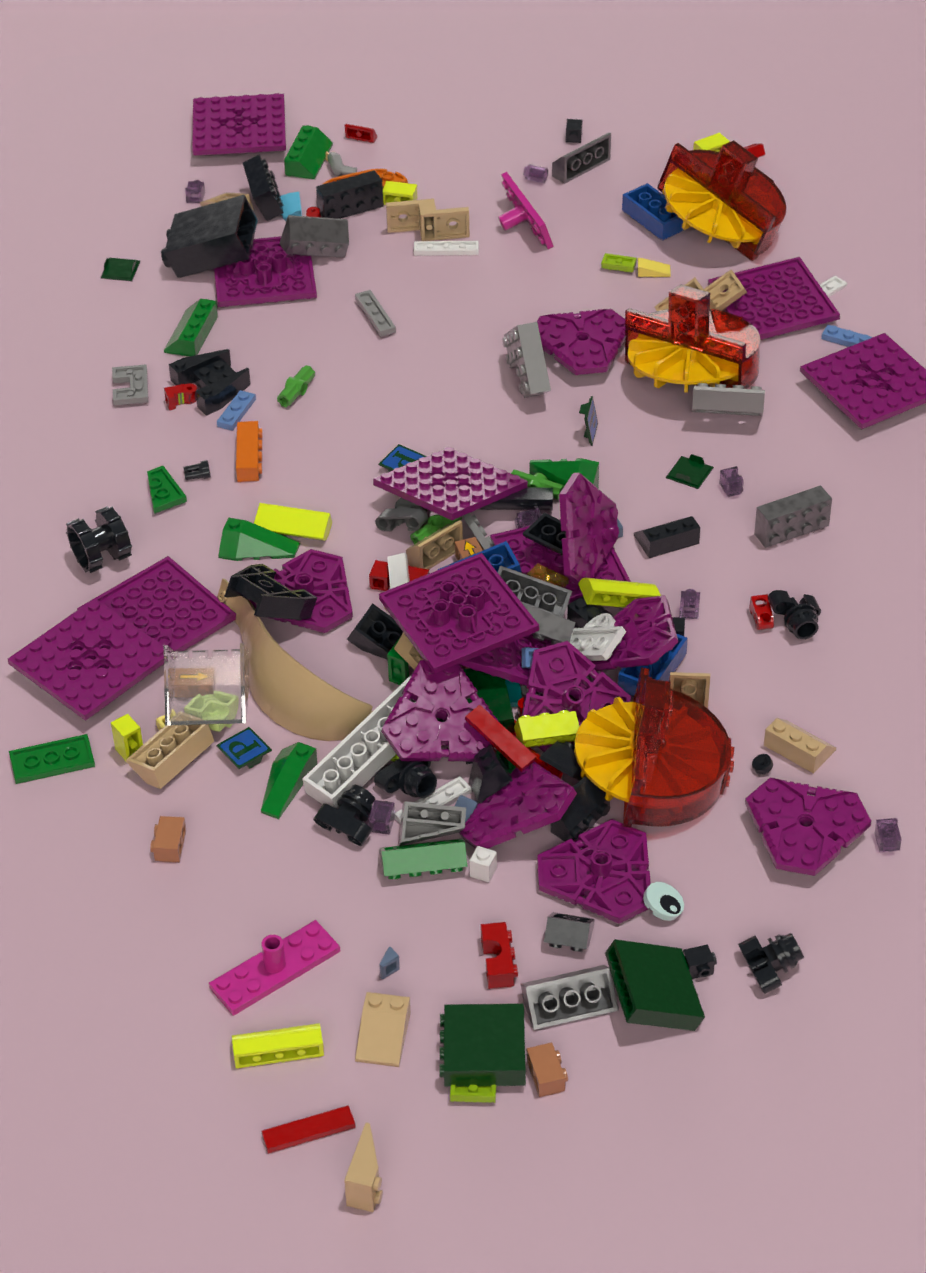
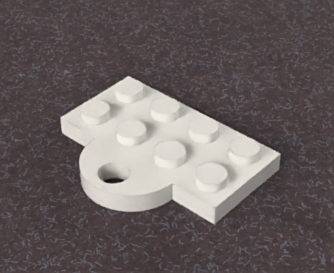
(598, 637)

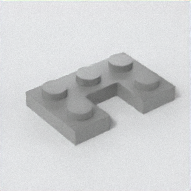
(138, 384)

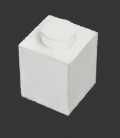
(483, 864)

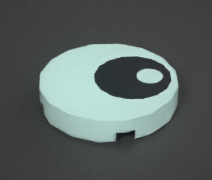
(663, 901)

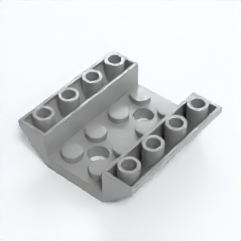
(728, 400)

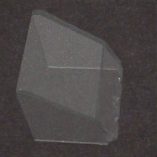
(206, 688)

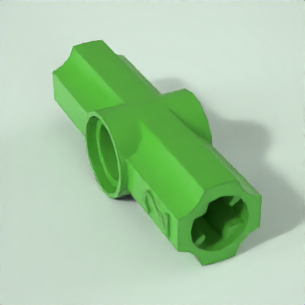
(296, 386)
(540, 481)
(434, 523)

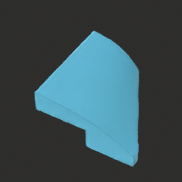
(292, 205)

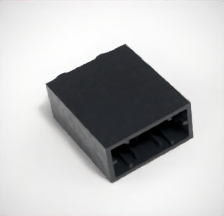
(210, 236)

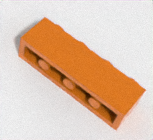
(247, 452)

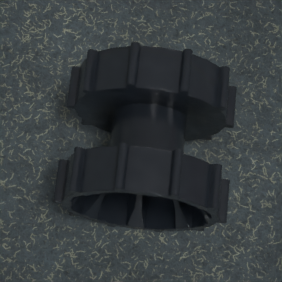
(108, 536)

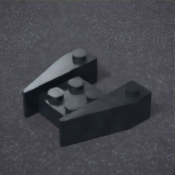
(213, 376)
(270, 596)

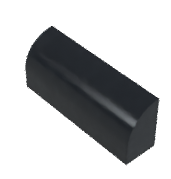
(524, 500)

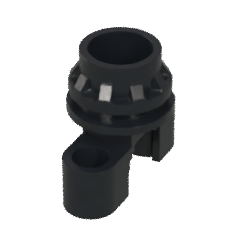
(799, 618)
(411, 777)
(353, 809)
(771, 958)

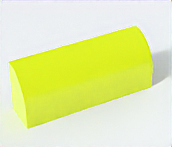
(294, 521)
(615, 592)
(277, 1045)

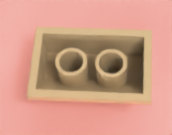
(435, 547)
(797, 744)

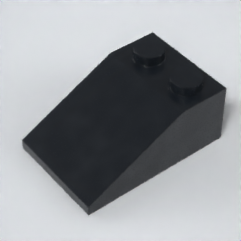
(375, 632)

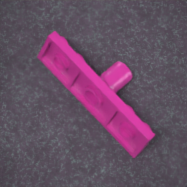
(522, 211)
(274, 967)

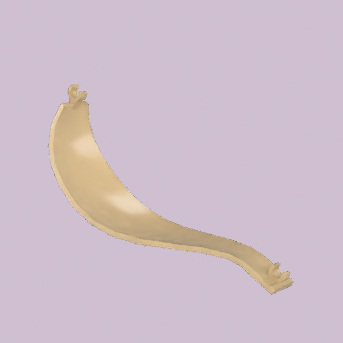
(287, 688)

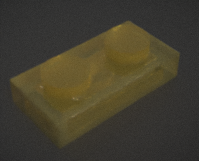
(548, 575)

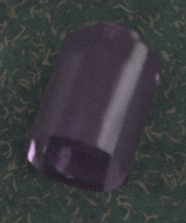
(535, 173)

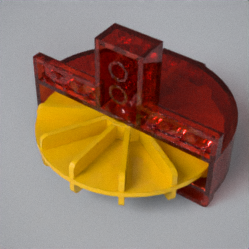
(724, 196)
(692, 343)
(656, 754)

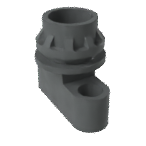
(404, 512)

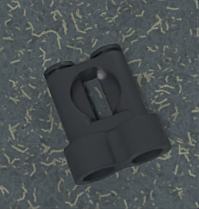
(200, 470)

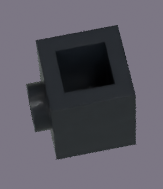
(700, 961)

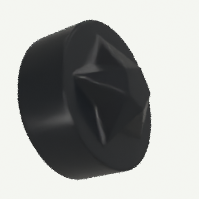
(762, 764)

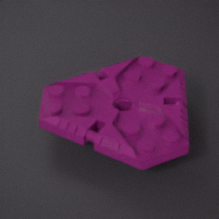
(583, 340)
(589, 526)
(326, 579)
(647, 634)
(562, 672)
(414, 727)
(523, 805)
(805, 829)
(606, 871)

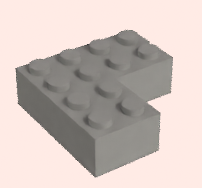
(527, 356)

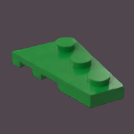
(164, 490)

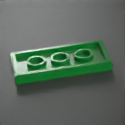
(51, 758)

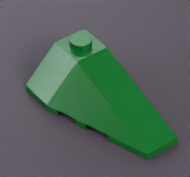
(562, 470)
(247, 540)
(287, 777)

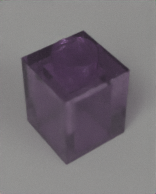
(382, 816)

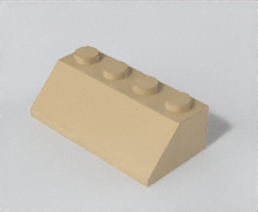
(169, 752)

